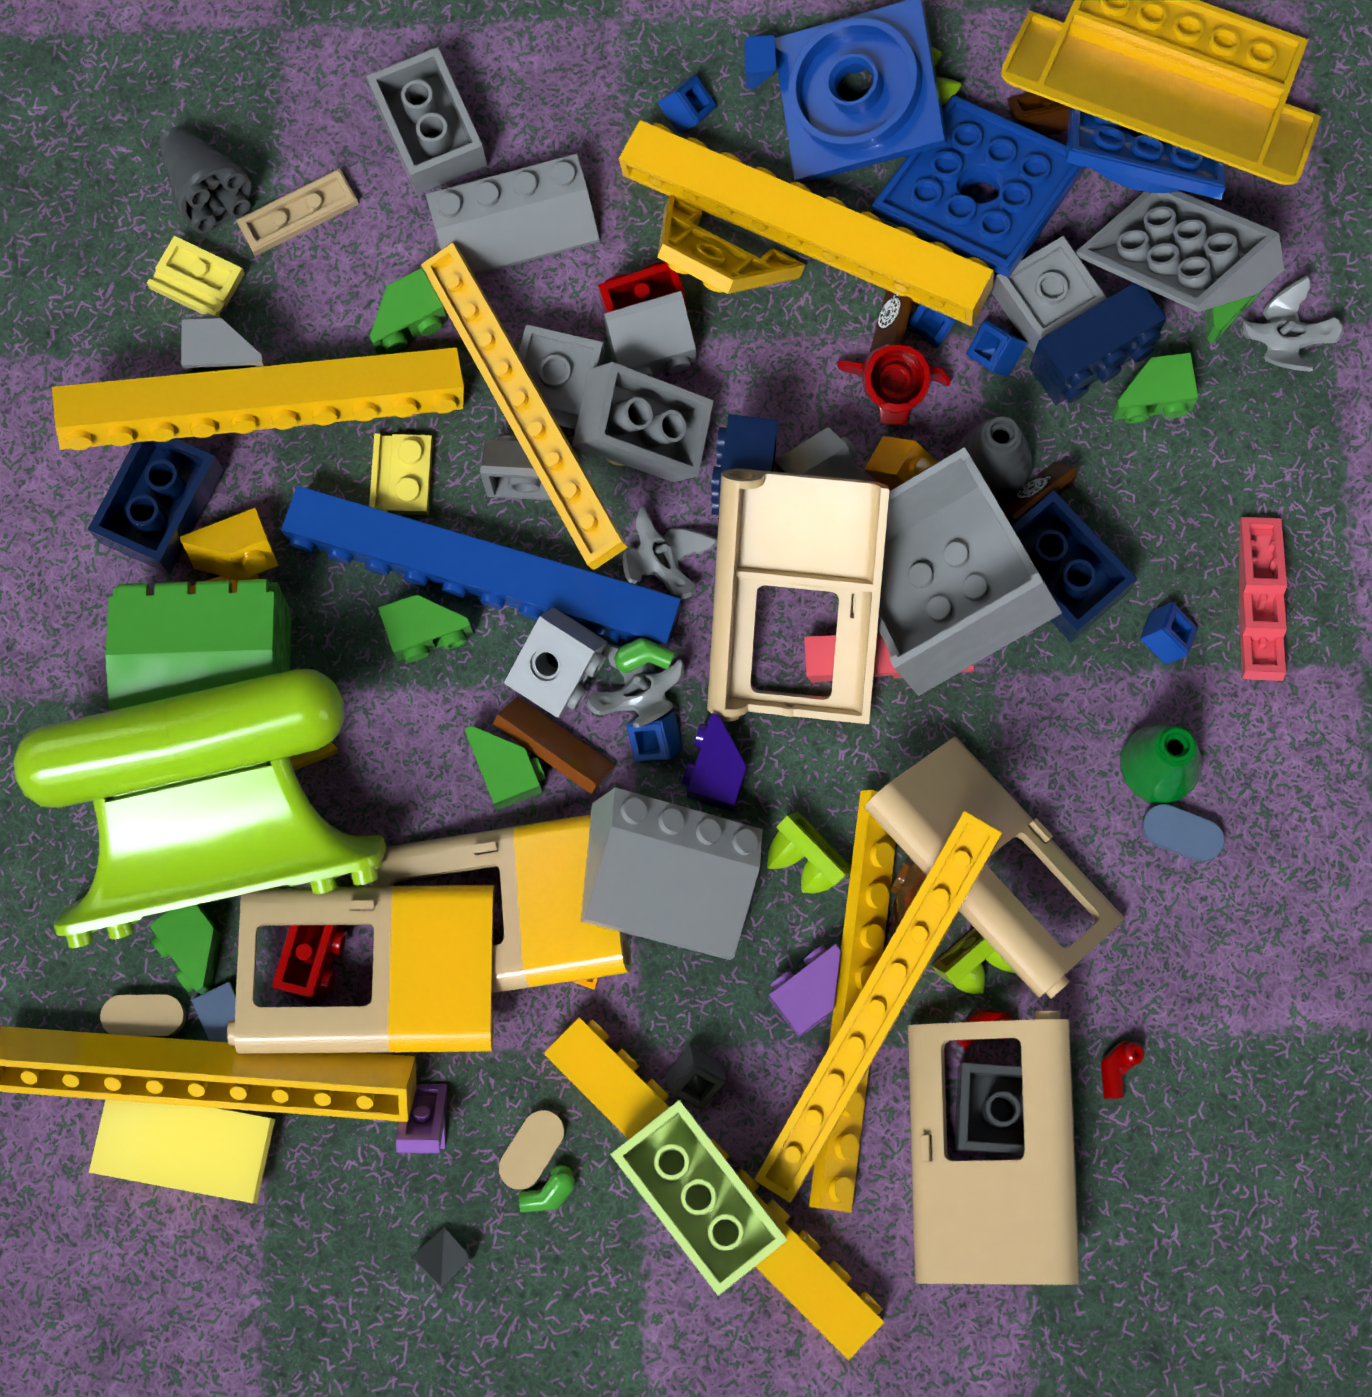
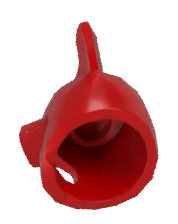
(895, 379)

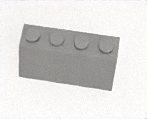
(516, 215)

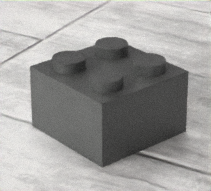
(989, 1110)

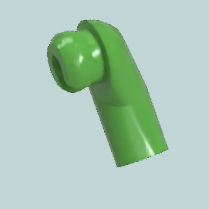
(641, 652)
(552, 1194)

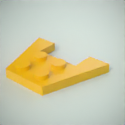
(715, 260)

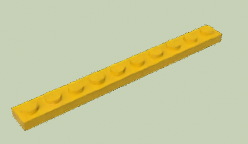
(524, 408)
(860, 951)
(878, 1005)

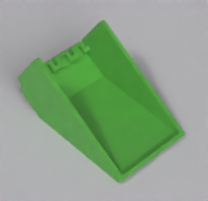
(193, 641)

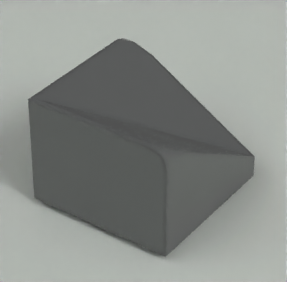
(696, 1077)
(442, 1258)

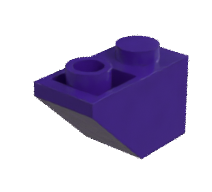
(718, 769)

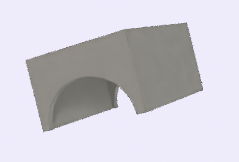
(953, 576)

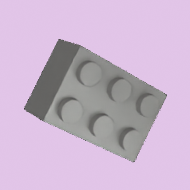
(427, 120)
(642, 422)

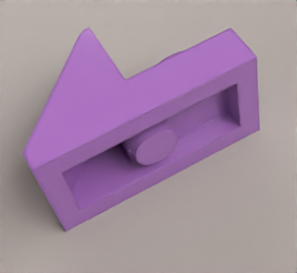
(427, 1121)

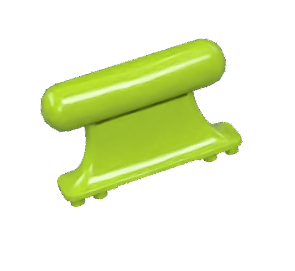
(196, 798)

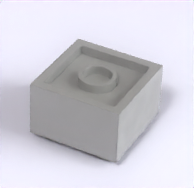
(1047, 291)
(560, 368)

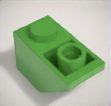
(405, 312)
(1161, 387)
(421, 625)
(192, 943)

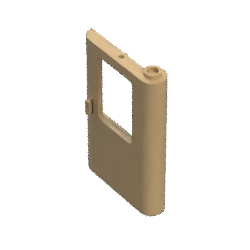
(921, 813)
(996, 1215)

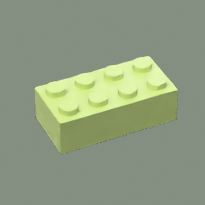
(698, 1197)

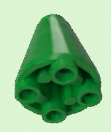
(1153, 770)

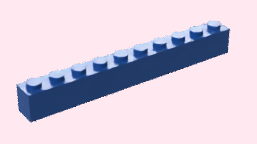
(477, 568)

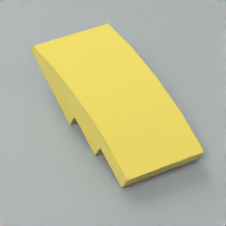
(184, 1148)

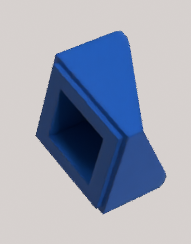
(759, 59)
(687, 104)
(996, 348)
(1168, 633)
(656, 739)

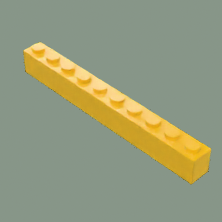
(807, 222)
(257, 398)
(205, 1074)
(793, 1268)

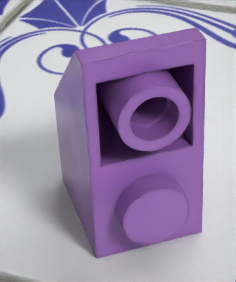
(809, 994)

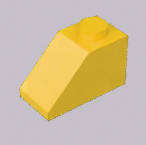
(231, 547)

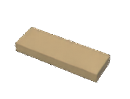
(297, 212)

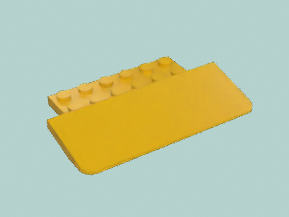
(1176, 76)

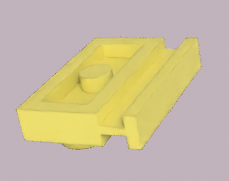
(195, 278)
(401, 474)

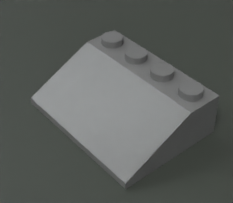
(1187, 250)
(669, 873)

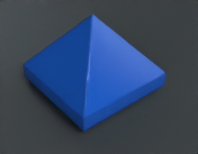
(931, 325)

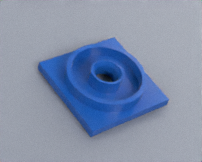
(890, 121)
(986, 150)
(1140, 159)

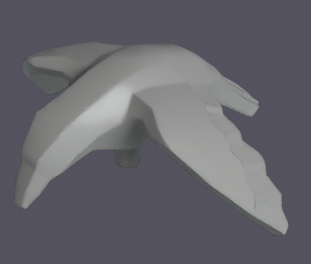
(1285, 333)
(662, 554)
(642, 691)

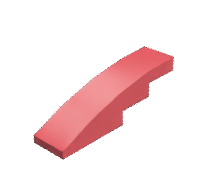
(1262, 598)

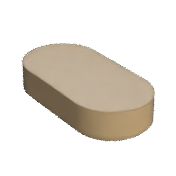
(143, 1015)
(531, 1150)

